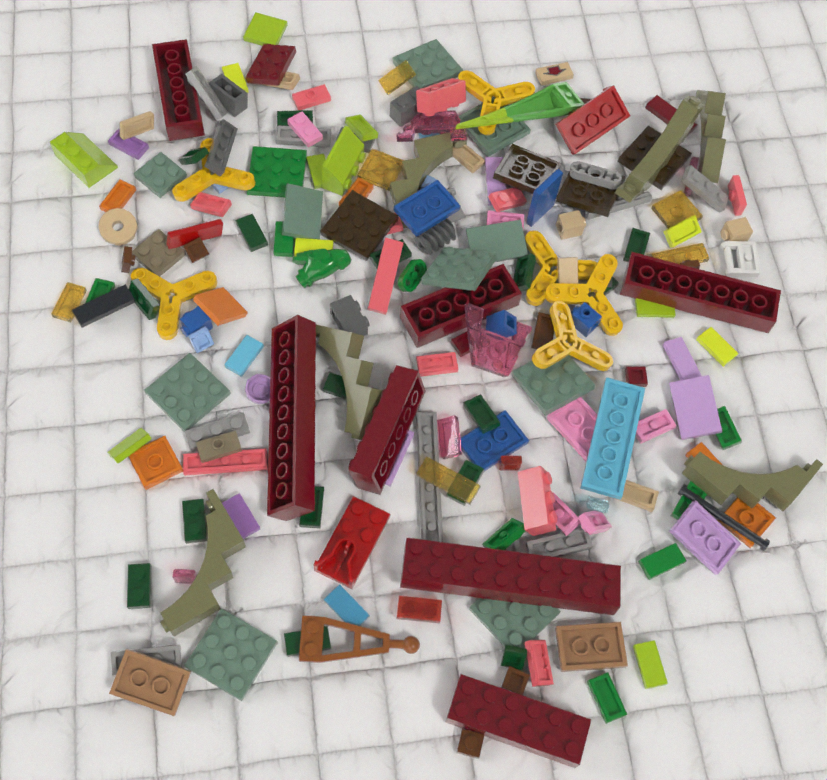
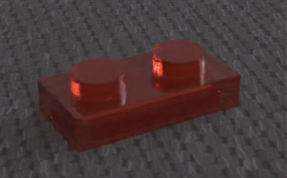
(419, 609)

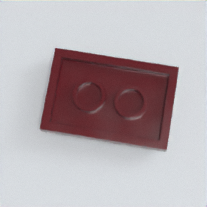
(271, 64)

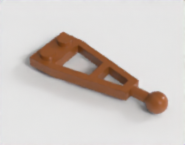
(312, 641)

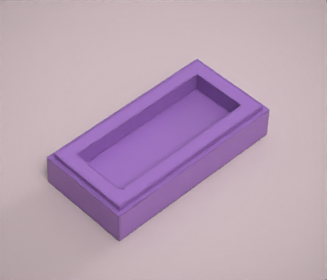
(132, 146)
(241, 516)

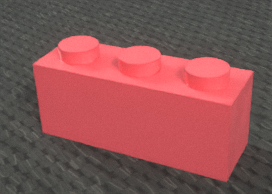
(441, 96)
(537, 501)

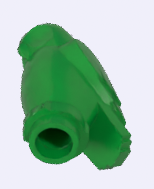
(320, 264)

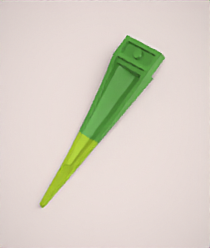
(549, 102)

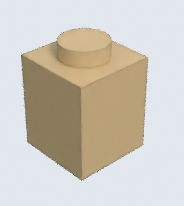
(570, 224)
(736, 230)

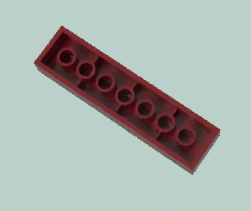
(701, 292)

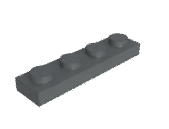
(221, 147)

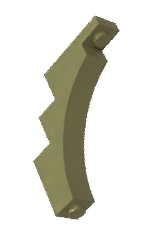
(711, 134)
(429, 154)
(659, 155)
(356, 374)
(720, 482)
(199, 600)

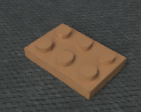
(591, 647)
(150, 682)

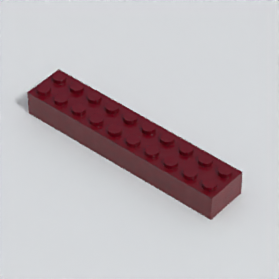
(292, 420)
(511, 576)

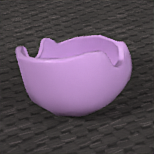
(258, 389)

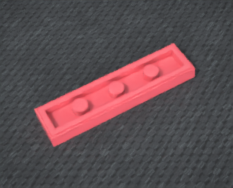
(385, 276)
(238, 462)

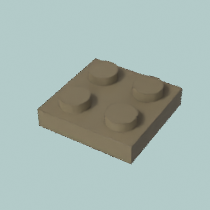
(155, 254)

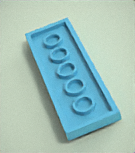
(613, 438)

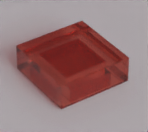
(510, 463)

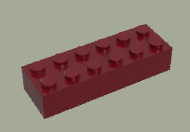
(177, 95)
(444, 310)
(387, 430)
(519, 721)

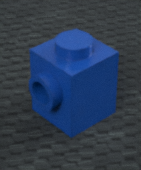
(585, 319)
(195, 320)
(502, 323)

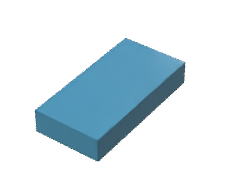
(346, 607)

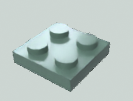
(160, 174)

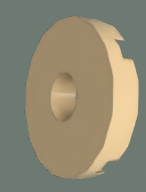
(113, 217)

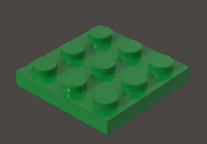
(275, 169)

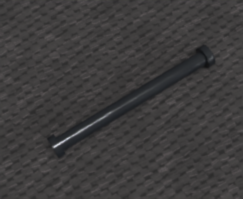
(724, 518)

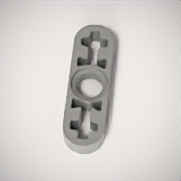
(606, 182)

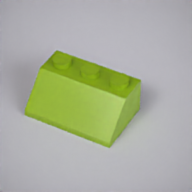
(82, 157)
(342, 162)

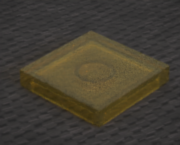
(380, 169)
(675, 209)

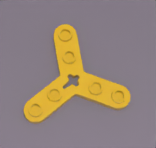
(503, 95)
(203, 179)
(546, 260)
(597, 283)
(184, 290)
(559, 349)

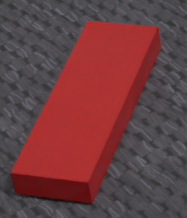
(186, 235)

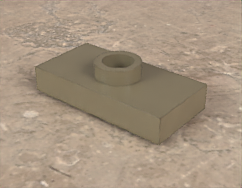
(218, 446)

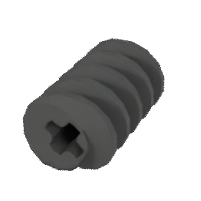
(435, 236)

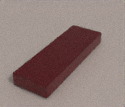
(664, 110)

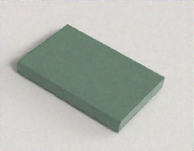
(302, 212)
(503, 238)

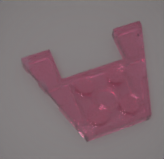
(439, 123)
(490, 350)

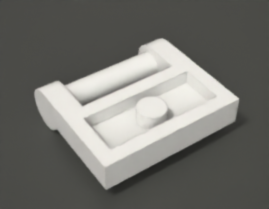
(746, 257)

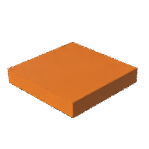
(220, 306)
(155, 462)
(755, 519)

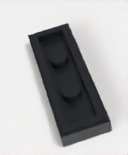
(103, 306)

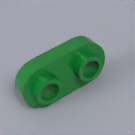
(411, 278)

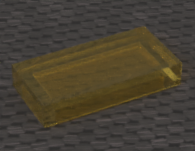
(397, 77)
(68, 300)

